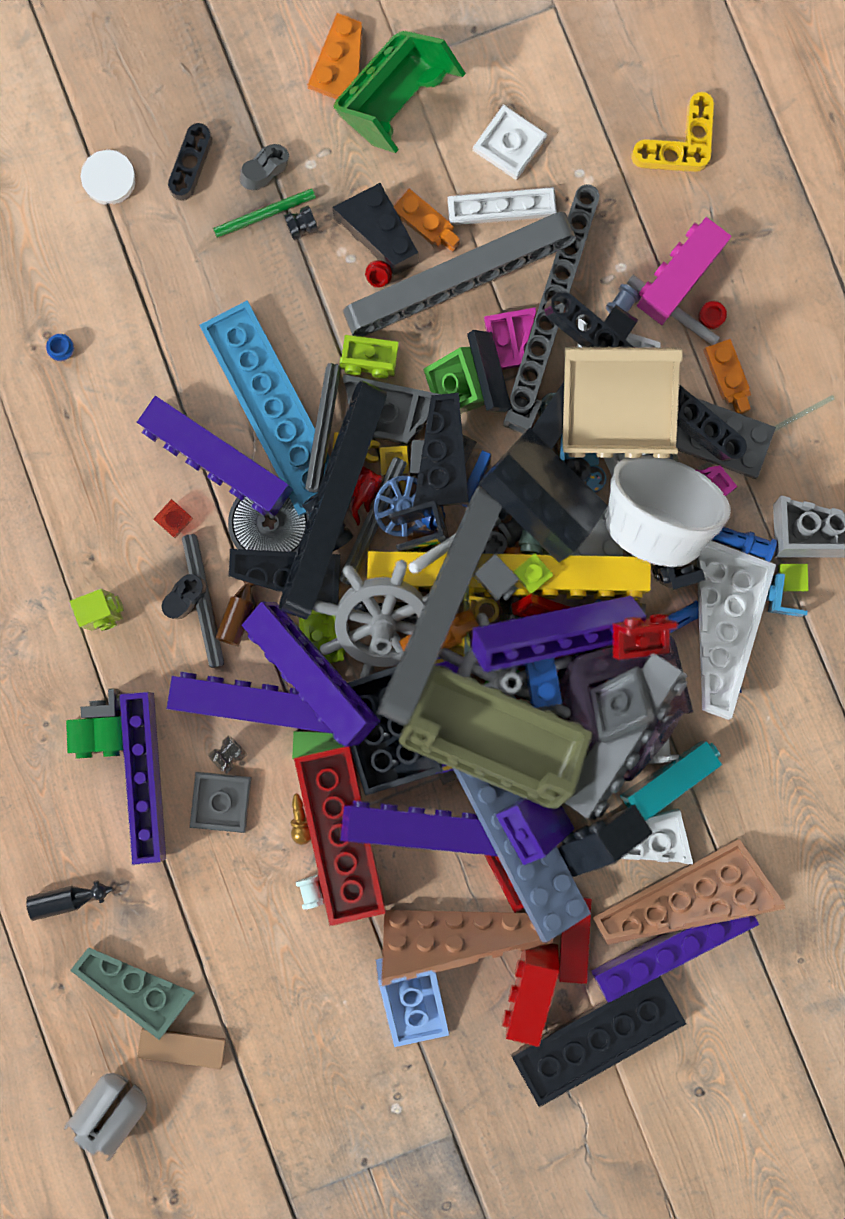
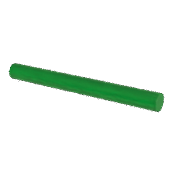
(264, 213)

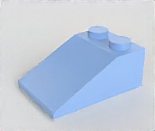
(413, 1008)

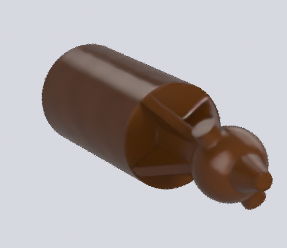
(236, 614)

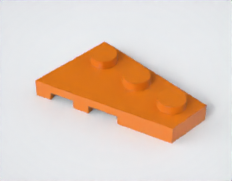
(339, 58)

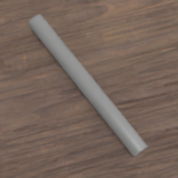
(681, 316)

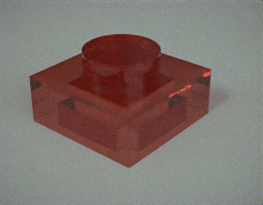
(173, 518)

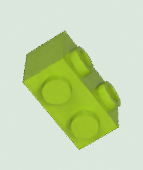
(97, 610)

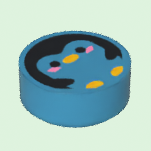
(597, 478)

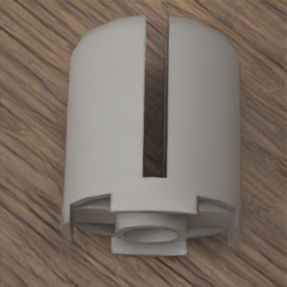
(94, 1108)

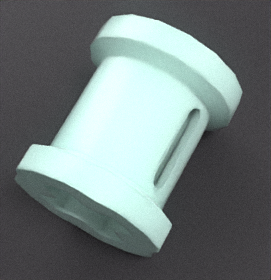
(310, 892)

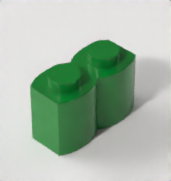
(94, 735)

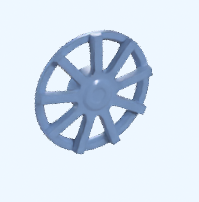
(397, 503)

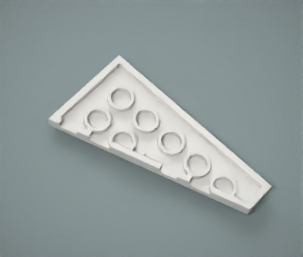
(729, 617)

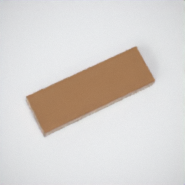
(183, 1049)

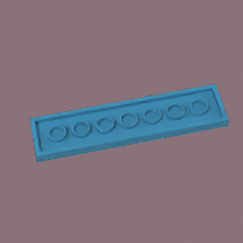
(265, 395)

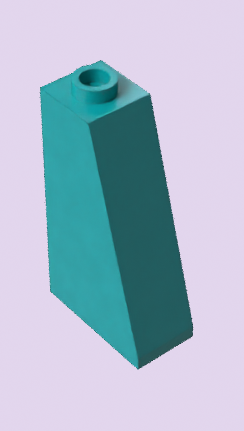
(672, 779)

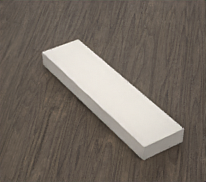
(501, 206)

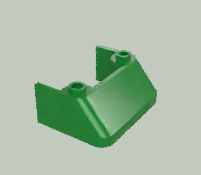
(391, 80)

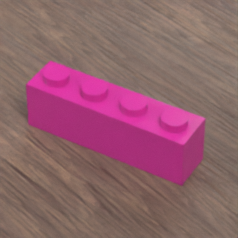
(683, 271)

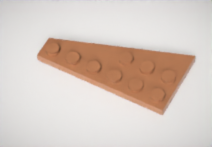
(707, 892)
(449, 939)

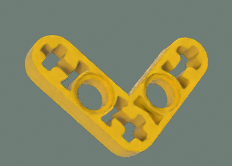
(691, 145)

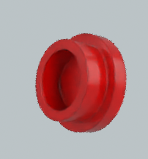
(378, 273)

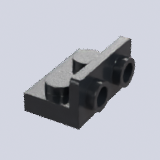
(677, 576)

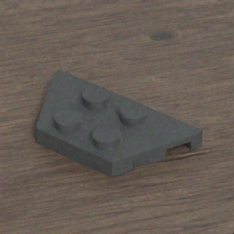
(403, 411)

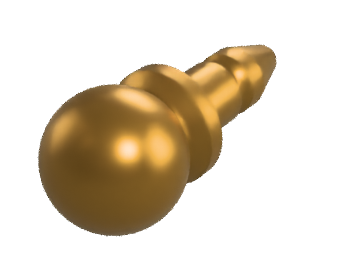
(300, 830)

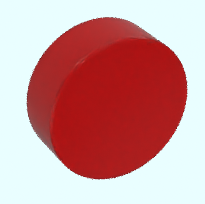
(712, 315)

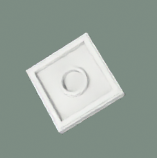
(509, 142)

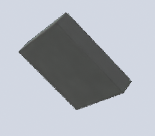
(621, 705)
(220, 802)

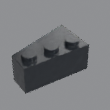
(378, 227)
(604, 841)

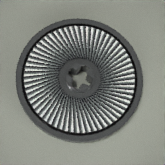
(248, 533)

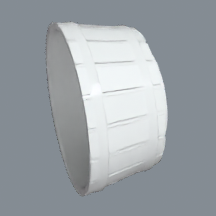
(664, 510)

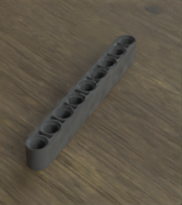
(562, 263)
(459, 274)
(440, 607)

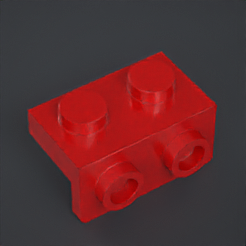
(642, 637)

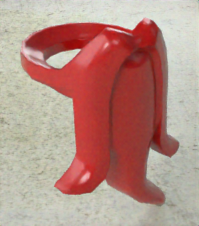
(365, 491)

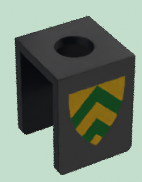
(416, 513)

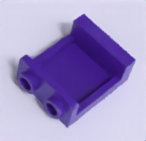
(534, 828)

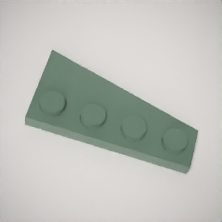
(140, 995)

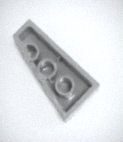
(808, 530)

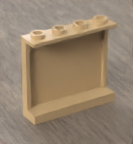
(621, 401)

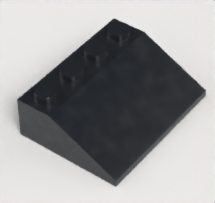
(544, 495)
(380, 756)

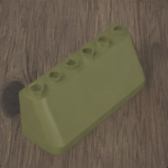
(496, 738)

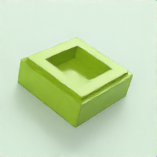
(795, 577)

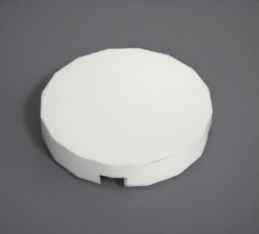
(108, 177)

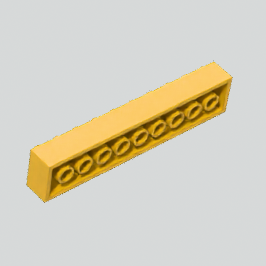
(571, 577)

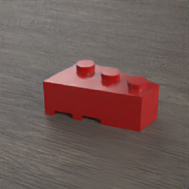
(532, 994)

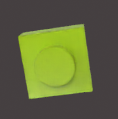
(533, 573)

